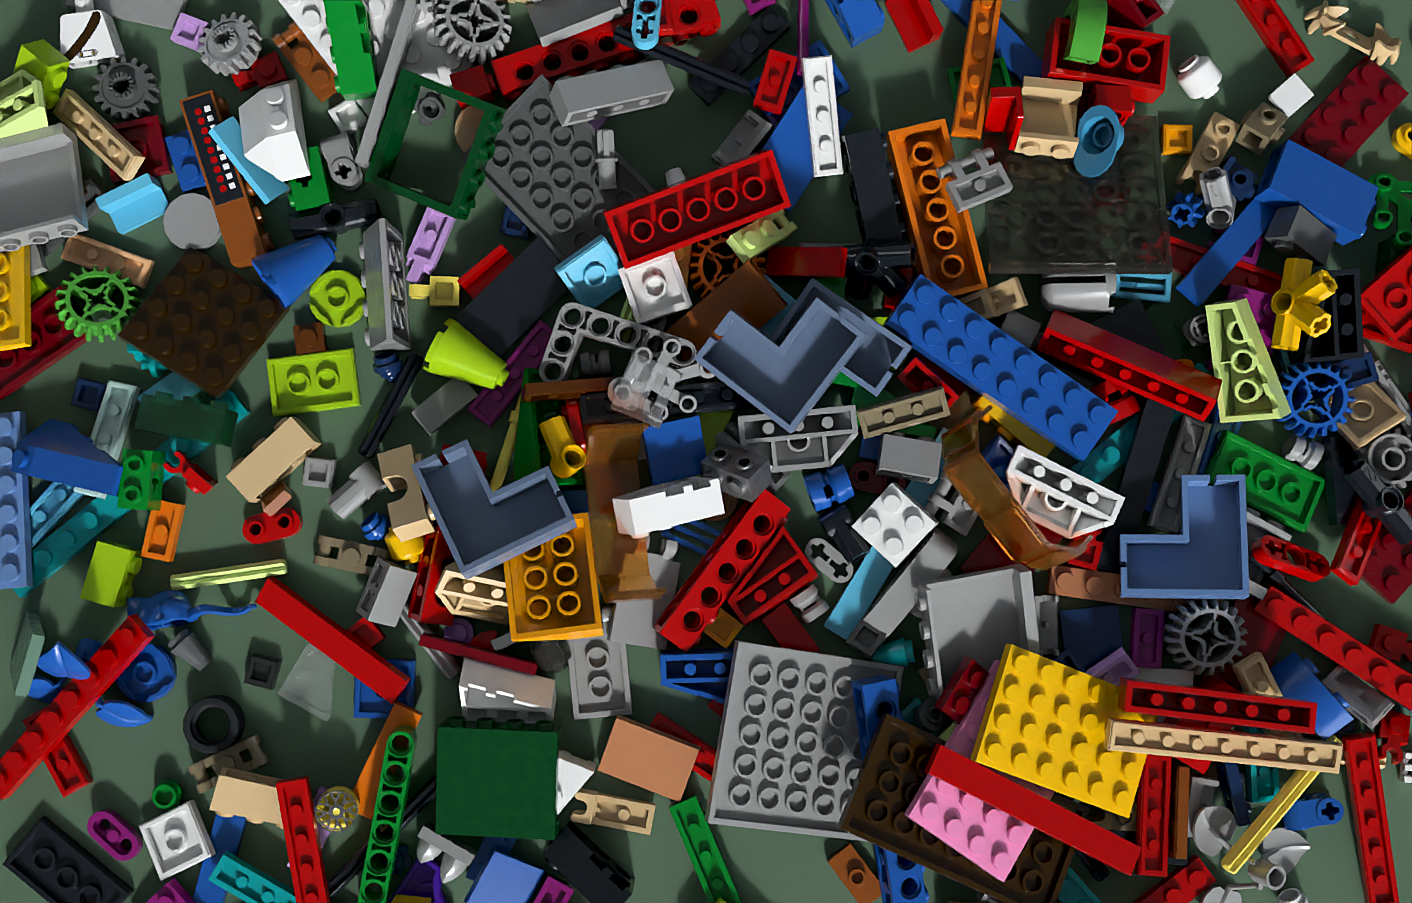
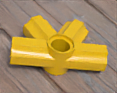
(1297, 304)

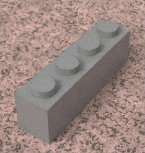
(611, 91)

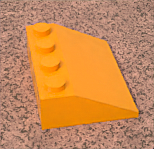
(555, 588)

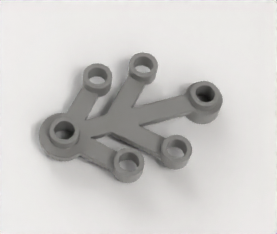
(664, 358)

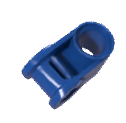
(1307, 812)

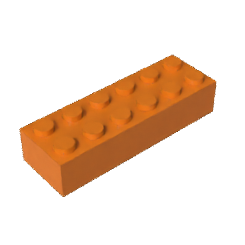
(941, 235)

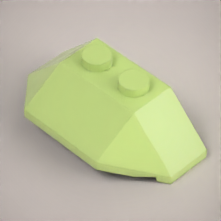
(21, 104)

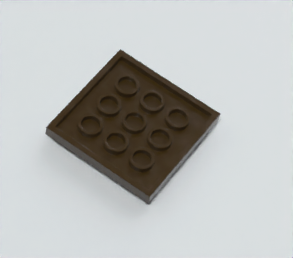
(204, 323)

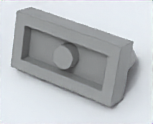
(456, 856)

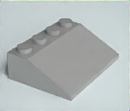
(385, 288)

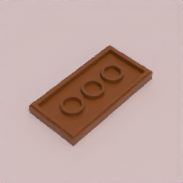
(744, 292)

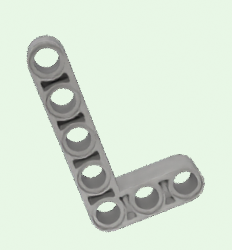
(612, 337)

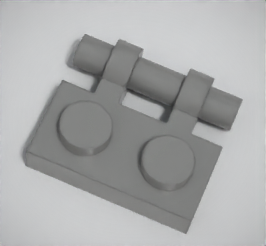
(978, 186)
(956, 512)

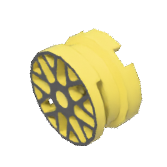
(337, 808)

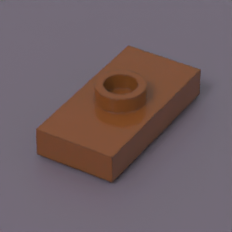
(855, 874)

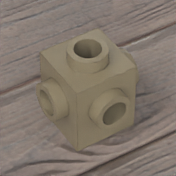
(1266, 124)

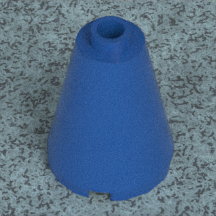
(295, 267)

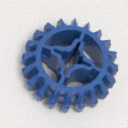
(1328, 415)

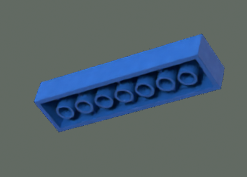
(1000, 368)

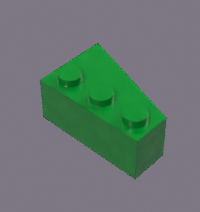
(352, 48)

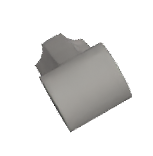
(1218, 198)
(363, 485)

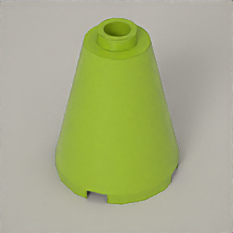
(464, 358)

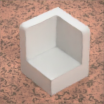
(1290, 95)

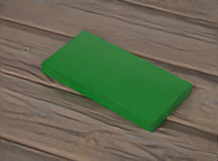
(1272, 482)

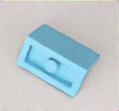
(134, 203)

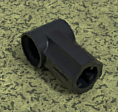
(838, 526)

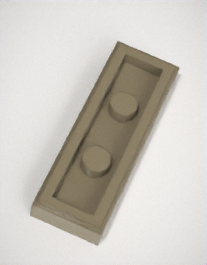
(903, 412)

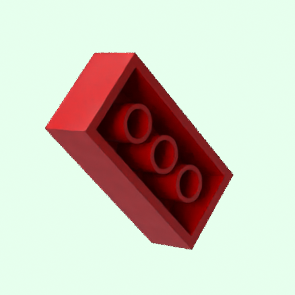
(1126, 59)

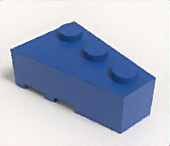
(857, 19)
(697, 671)

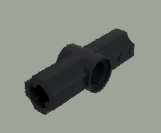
(317, 221)
(1381, 501)

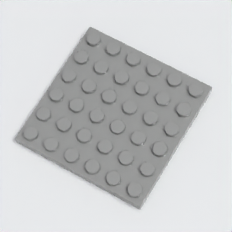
(788, 740)

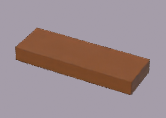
(1179, 812)

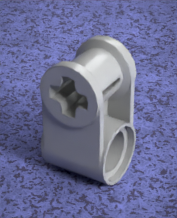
(340, 156)

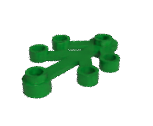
(1392, 193)

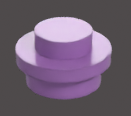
(460, 630)

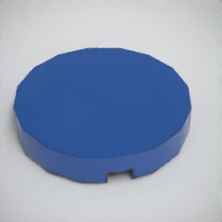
(148, 675)

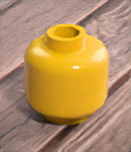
(406, 551)

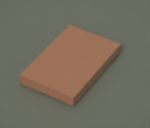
(649, 758)

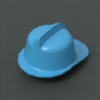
(1099, 139)

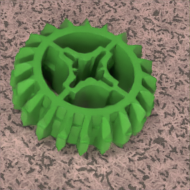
(80, 289)

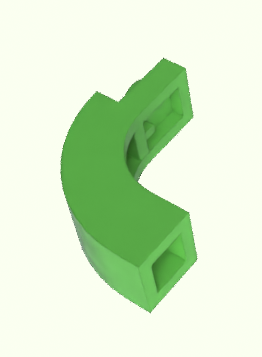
(1086, 30)

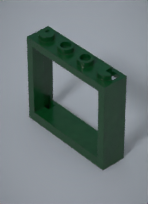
(394, 130)

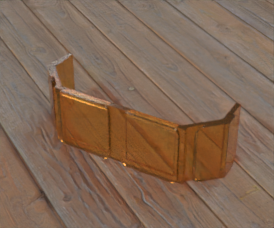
(611, 472)
(995, 503)

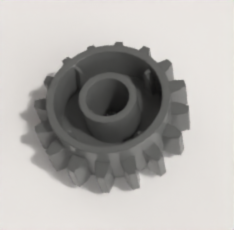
(114, 81)

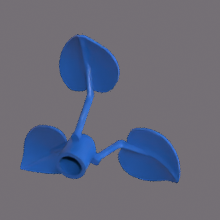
(65, 664)

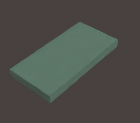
(26, 654)

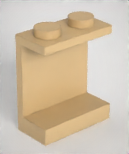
(1049, 117)

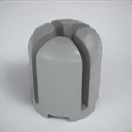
(1077, 292)

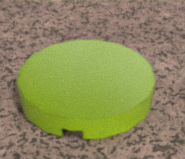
(337, 298)

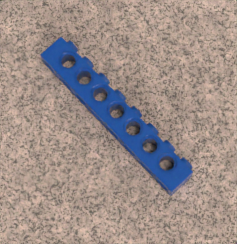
(891, 872)

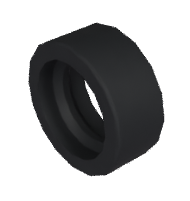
(193, 734)

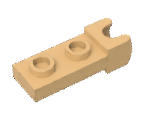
(1209, 149)
(614, 811)

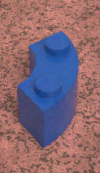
(1299, 680)

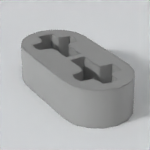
(823, 565)

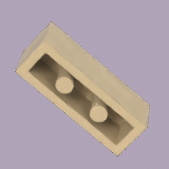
(273, 458)
(247, 796)

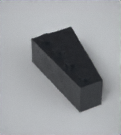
(872, 185)

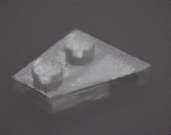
(311, 682)

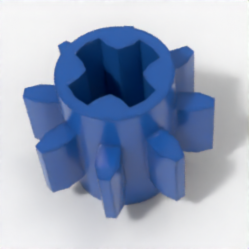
(1182, 202)

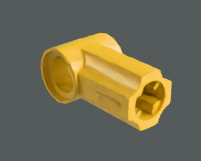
(562, 445)

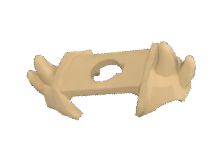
(1378, 46)

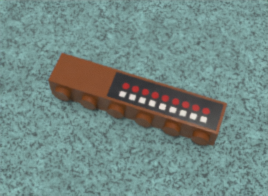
(228, 190)

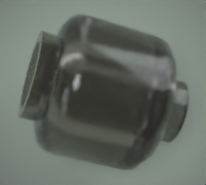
(551, 654)

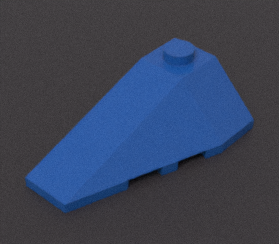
(66, 457)

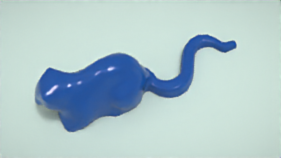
(174, 609)

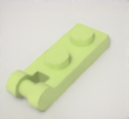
(760, 235)

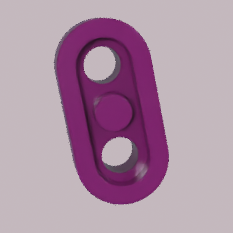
(113, 838)

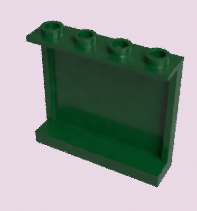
(497, 778)

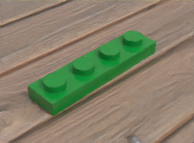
(704, 851)

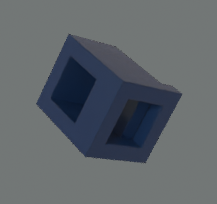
(1242, 174)

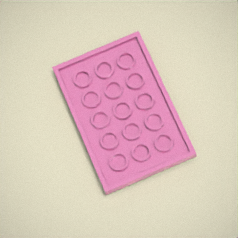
(963, 822)

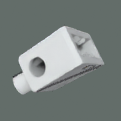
(89, 36)

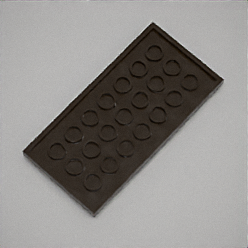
(887, 786)

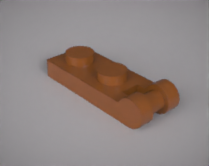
(307, 61)

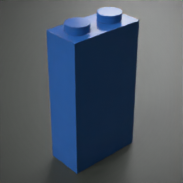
(1321, 187)

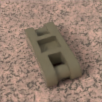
(351, 555)
(232, 758)

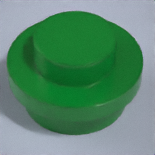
(167, 794)

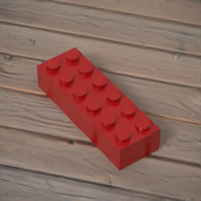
(697, 208)

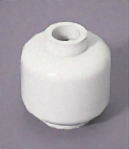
(1199, 77)

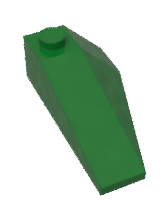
(530, 447)

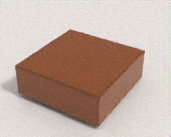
(276, 498)

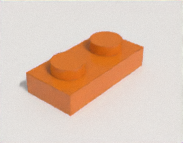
(163, 531)

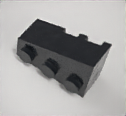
(1345, 334)
(588, 867)

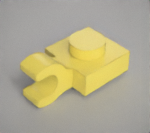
(442, 291)

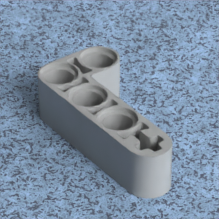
(899, 596)

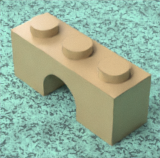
(410, 514)

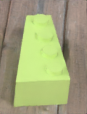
(1242, 362)

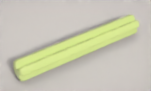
(228, 574)

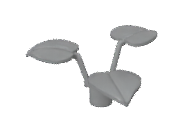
(1281, 851)

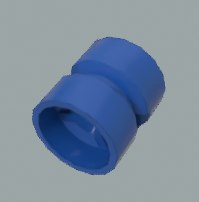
(838, 483)

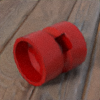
(1126, 404)

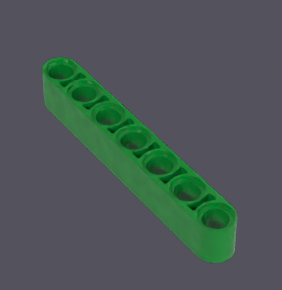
(388, 814)

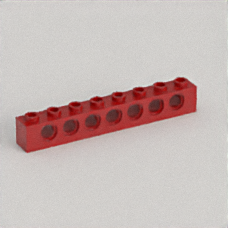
(590, 41)

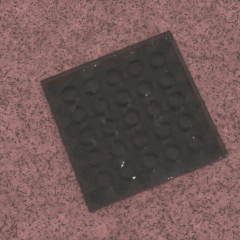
(1078, 222)

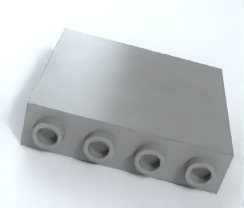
(40, 187)
(975, 619)

